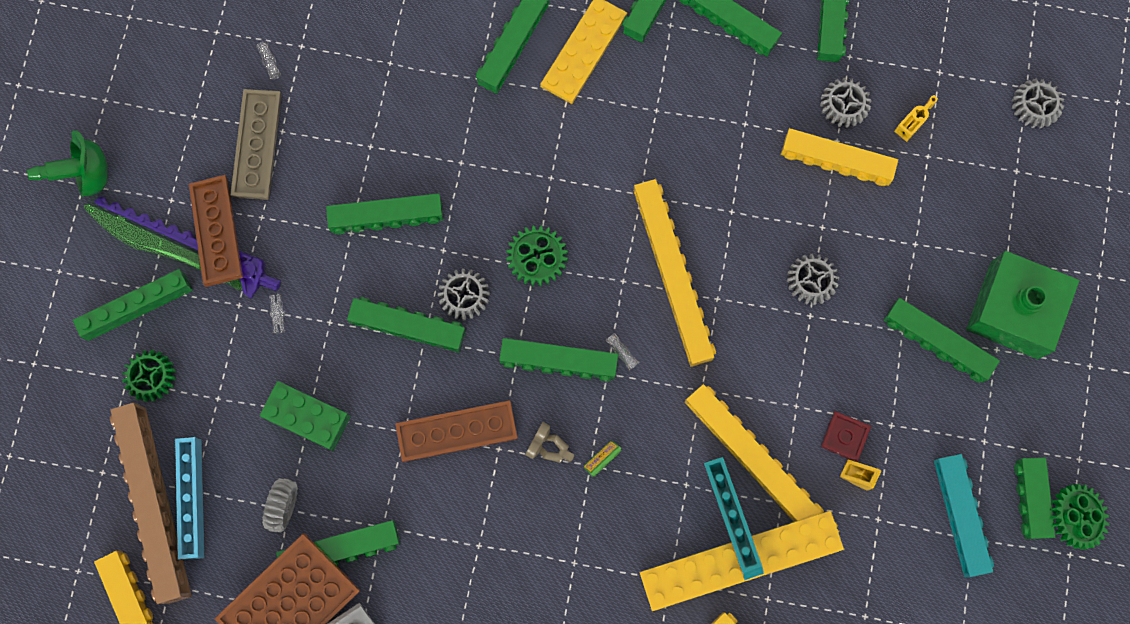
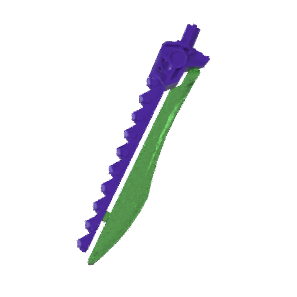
(137, 238)

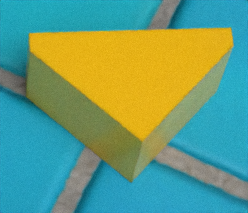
(860, 474)

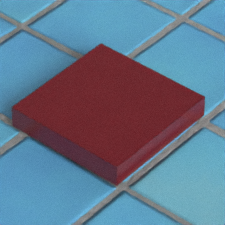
(845, 436)

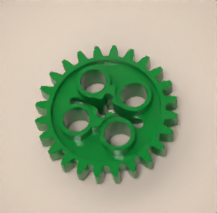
(530, 240)
(1079, 516)

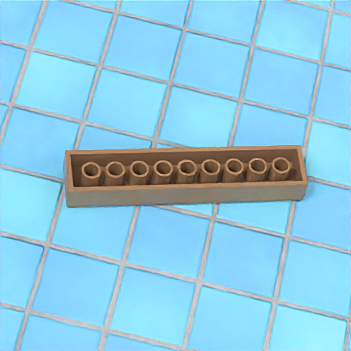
(150, 503)

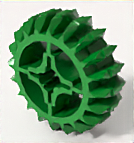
(157, 388)

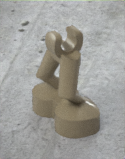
(543, 435)

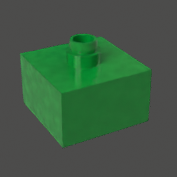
(1022, 305)

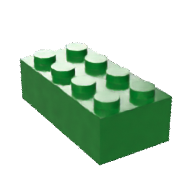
(305, 416)

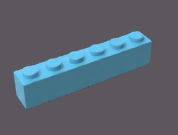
(189, 498)

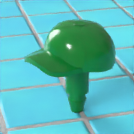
(86, 165)

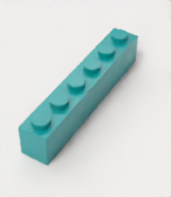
(963, 516)
(734, 518)

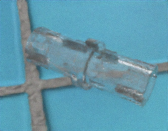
(268, 60)
(277, 313)
(622, 351)

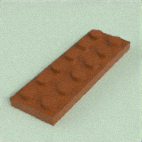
(215, 231)
(456, 431)

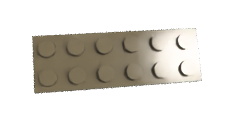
(256, 144)

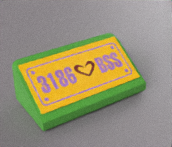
(602, 458)

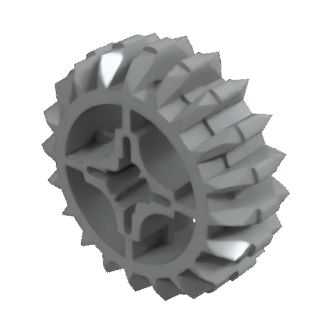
(860, 104)
(1033, 112)
(826, 272)
(467, 278)
(280, 505)

